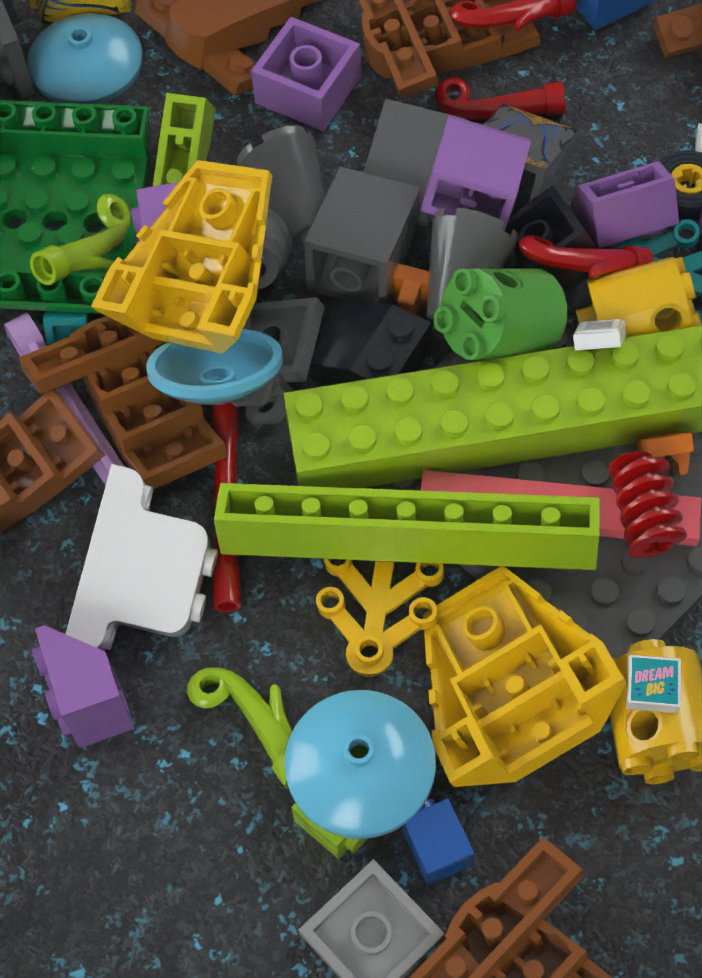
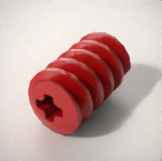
(646, 504)

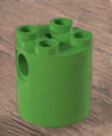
(501, 312)

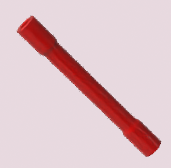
(226, 571)

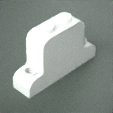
(139, 567)

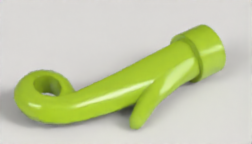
(57, 262)
(266, 720)

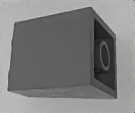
(406, 146)
(360, 236)

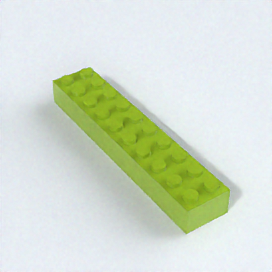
(496, 411)

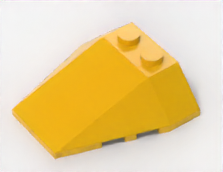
(198, 262)
(512, 681)

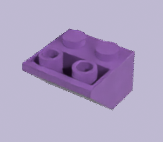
(476, 170)
(627, 204)
(81, 688)

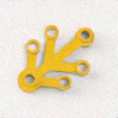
(378, 602)

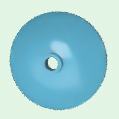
(85, 59)
(215, 377)
(366, 793)

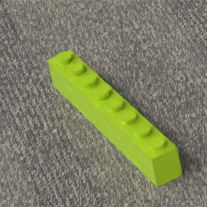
(408, 526)

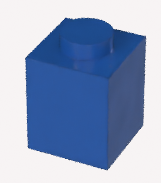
(438, 842)

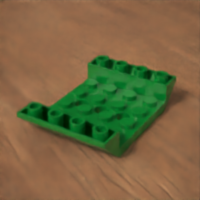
(56, 169)

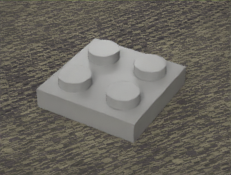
(371, 928)

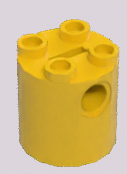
(646, 296)
(656, 741)

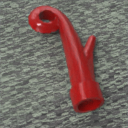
(518, 12)
(544, 100)
(594, 261)

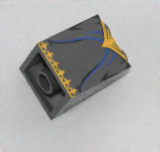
(548, 152)

